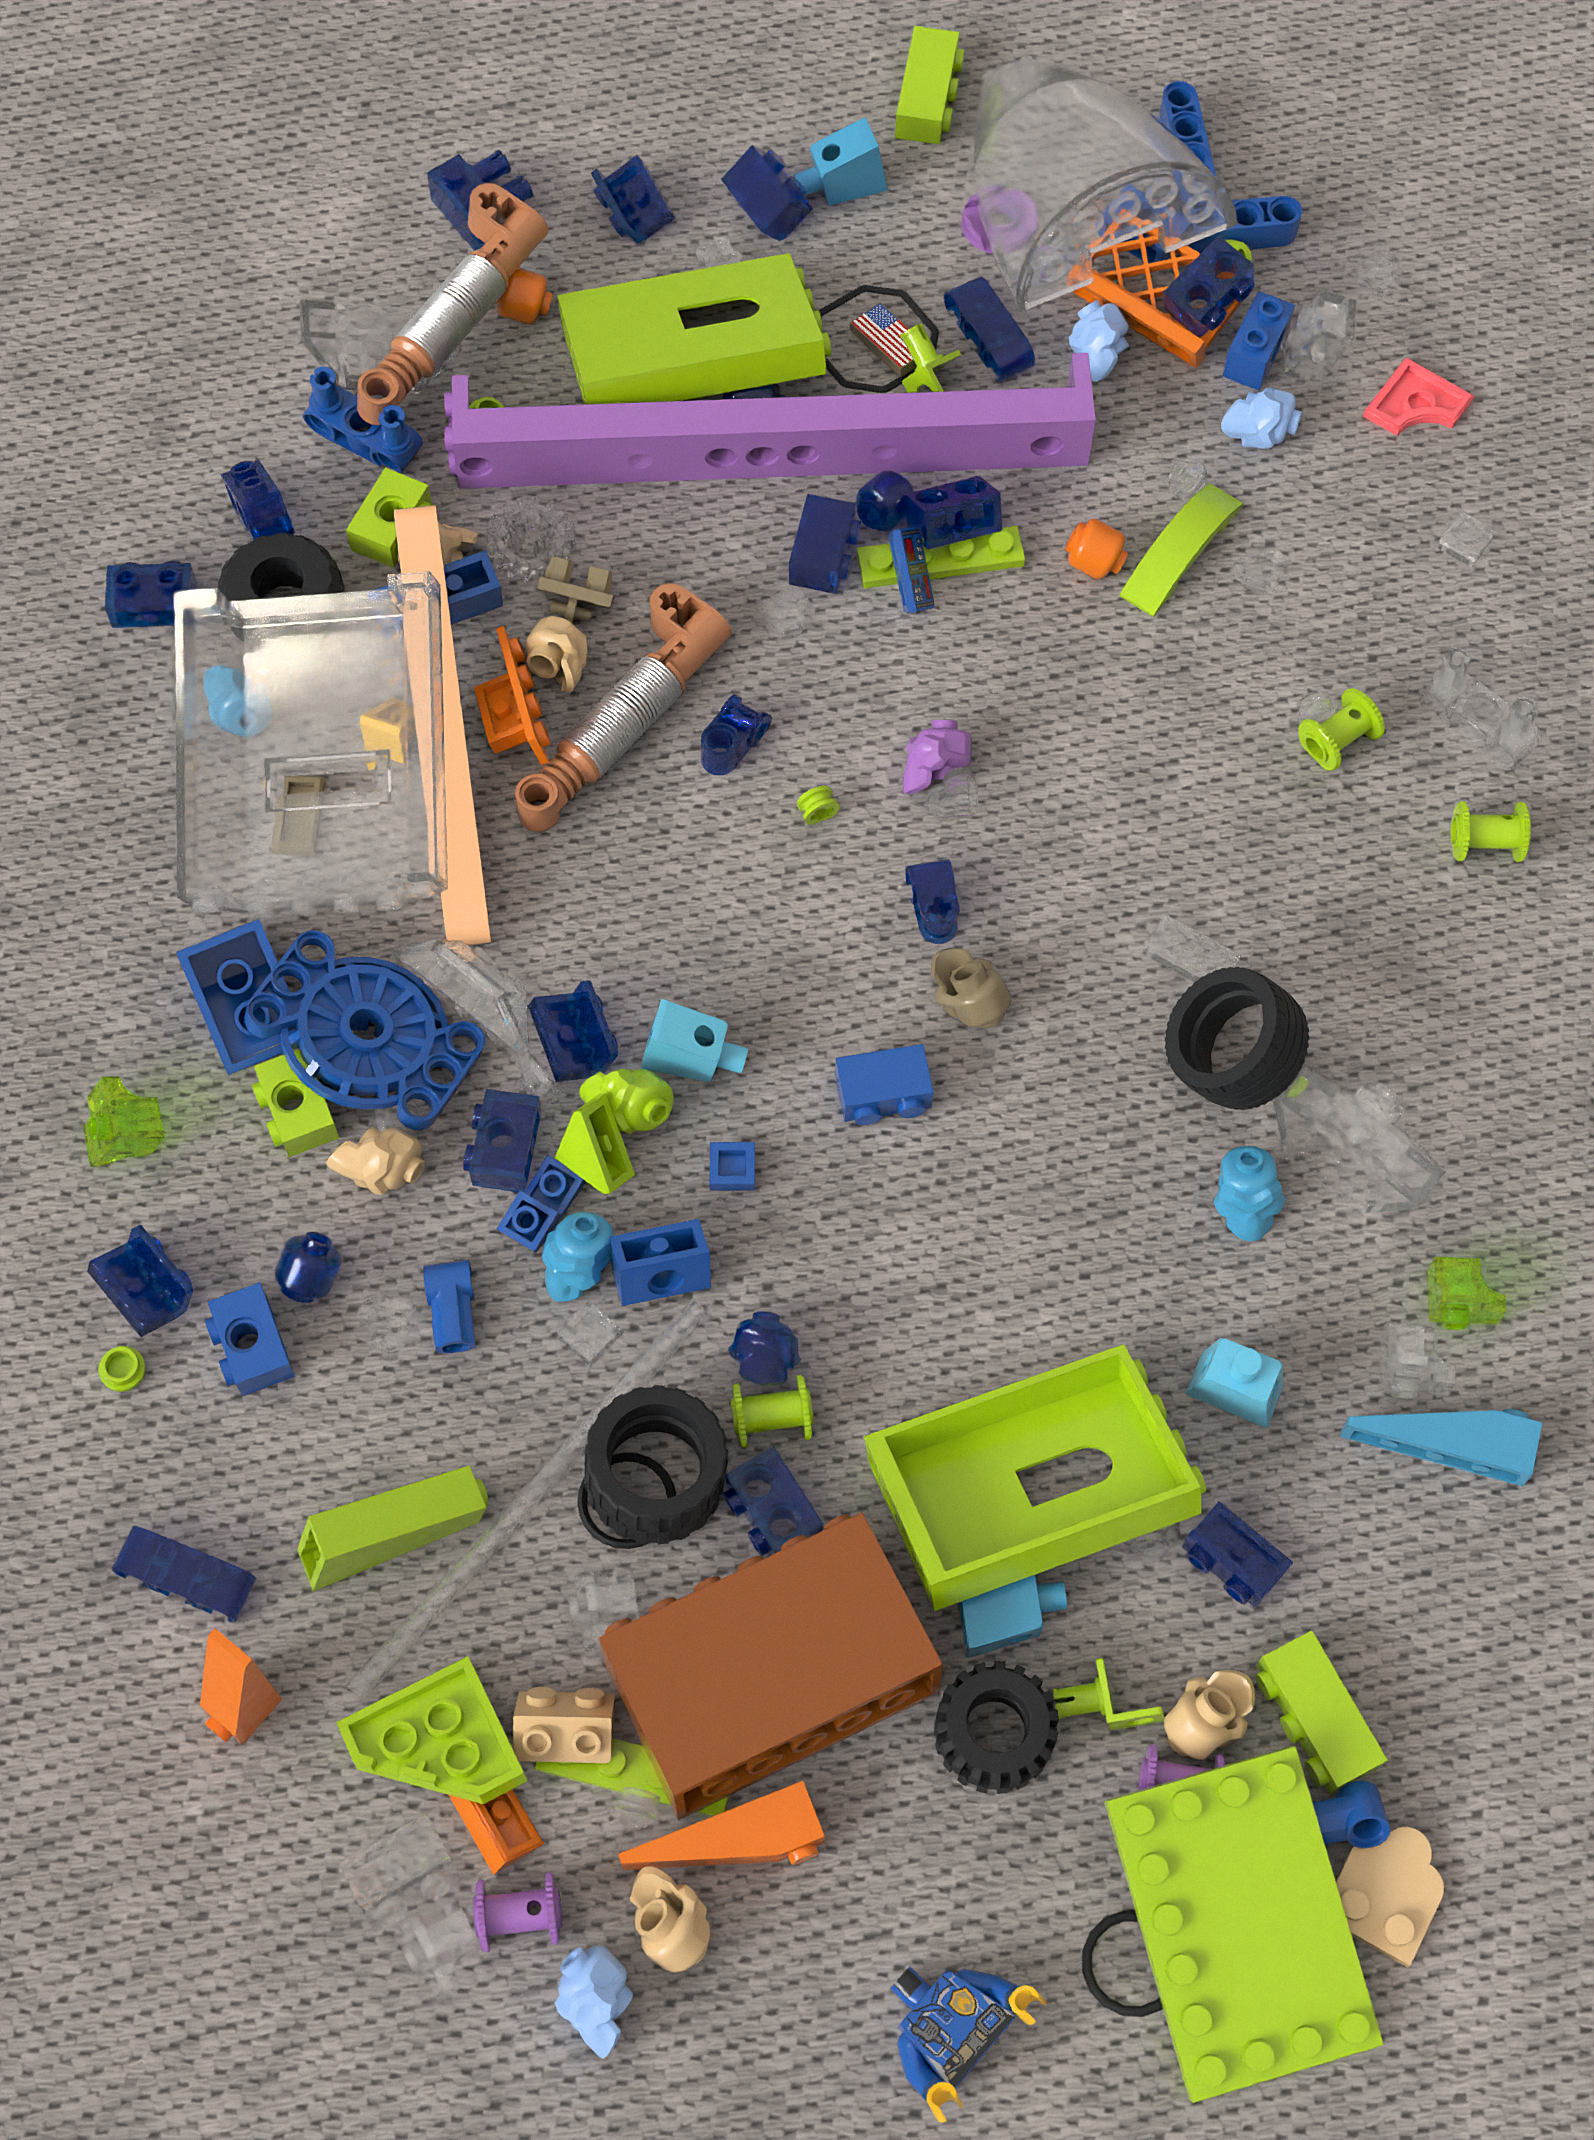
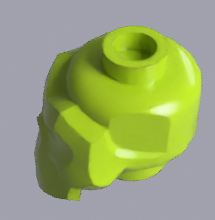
(635, 1096)

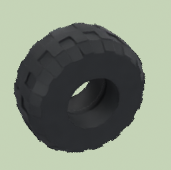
(279, 562)

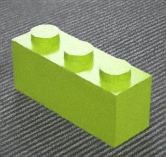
(929, 85)
(1319, 1713)

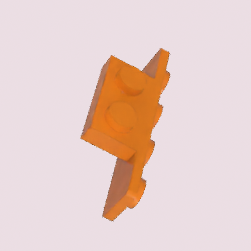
(508, 707)

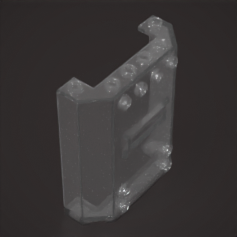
(303, 693)

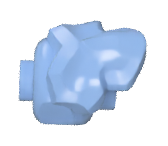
(1100, 335)
(1262, 418)
(593, 1996)

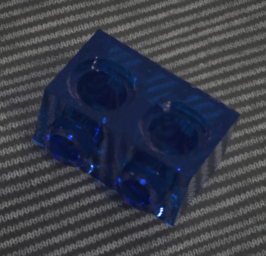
(1201, 282)
(256, 500)
(954, 511)
(782, 1501)

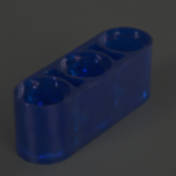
(990, 327)
(182, 1570)

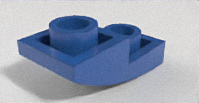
(542, 1204)

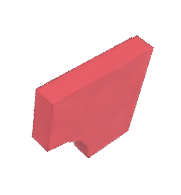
(1417, 397)

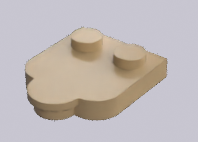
(1391, 1893)

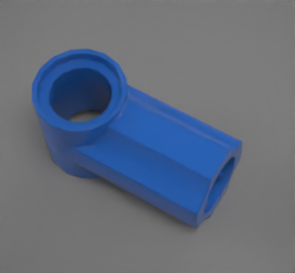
(450, 1298)
(1354, 1816)

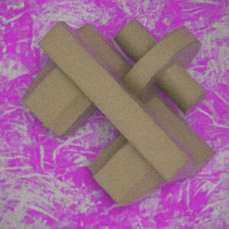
(595, 592)

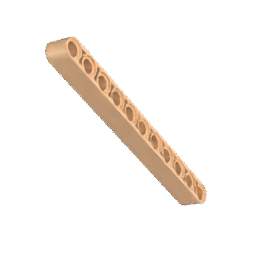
(465, 899)

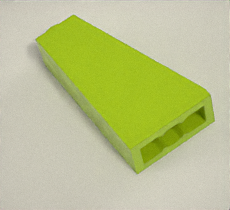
(389, 1525)

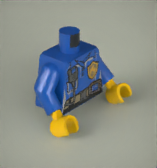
(954, 2027)

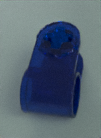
(733, 729)
(932, 896)

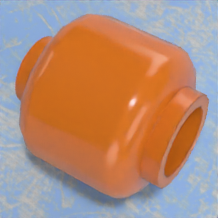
(525, 297)
(1096, 549)

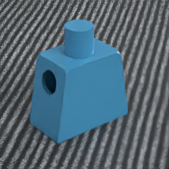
(845, 165)
(1008, 1614)

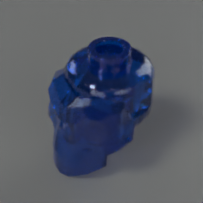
(764, 1349)

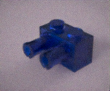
(455, 180)

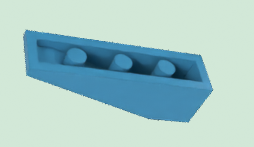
(1474, 1441)

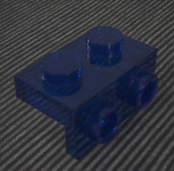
(633, 199)
(574, 1033)
(142, 1282)
(1235, 1555)

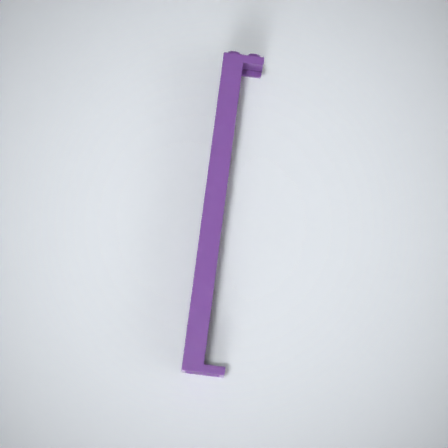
(770, 435)

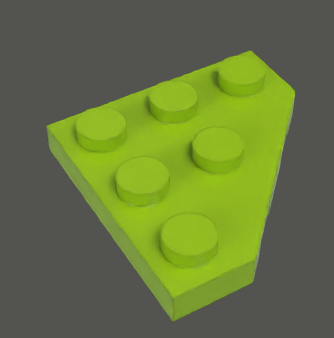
(436, 1737)

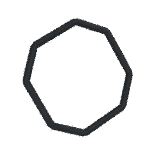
(886, 291)

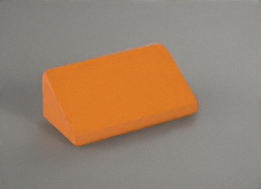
(499, 1829)

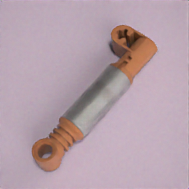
(459, 300)
(626, 709)

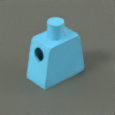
(690, 1044)
(1238, 1381)

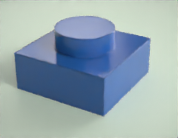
(732, 1166)

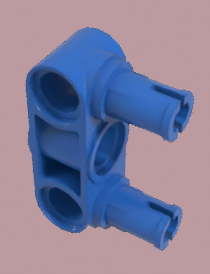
(335, 417)

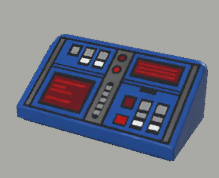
(911, 569)

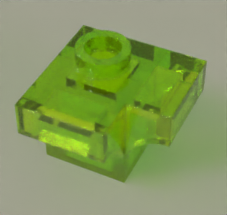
(120, 1123)
(1460, 1295)

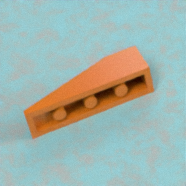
(234, 1690)
(754, 1832)

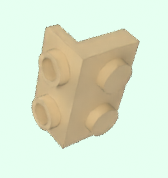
(563, 1725)

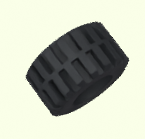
(986, 1768)

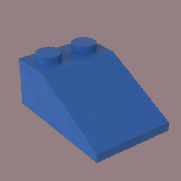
(223, 979)

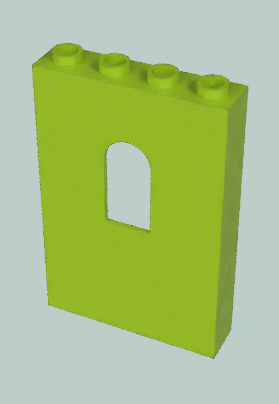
(635, 349)
(959, 1492)

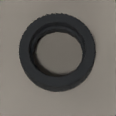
(1270, 1063)

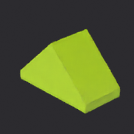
(595, 1147)

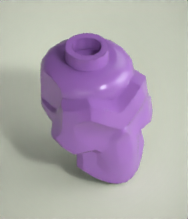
(935, 754)

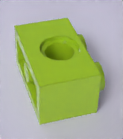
(371, 528)
(298, 1128)

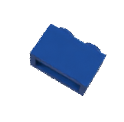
(884, 1084)

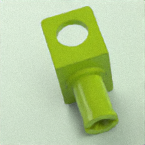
(925, 358)
(1098, 1697)

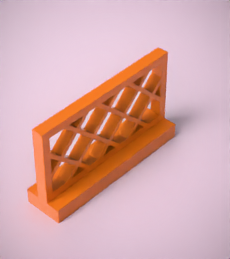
(1142, 316)

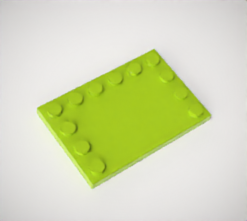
(1243, 1923)

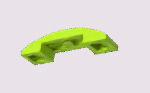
(1179, 547)

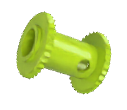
(1328, 738)
(1490, 831)
(772, 1411)

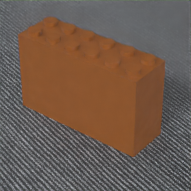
(770, 1663)

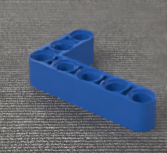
(1260, 221)

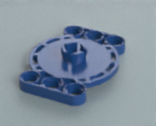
(348, 997)

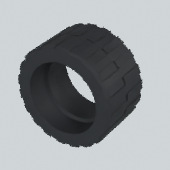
(665, 1412)

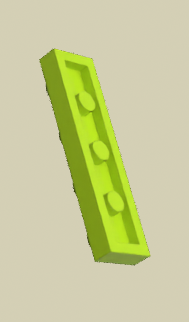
(970, 556)
(627, 1768)

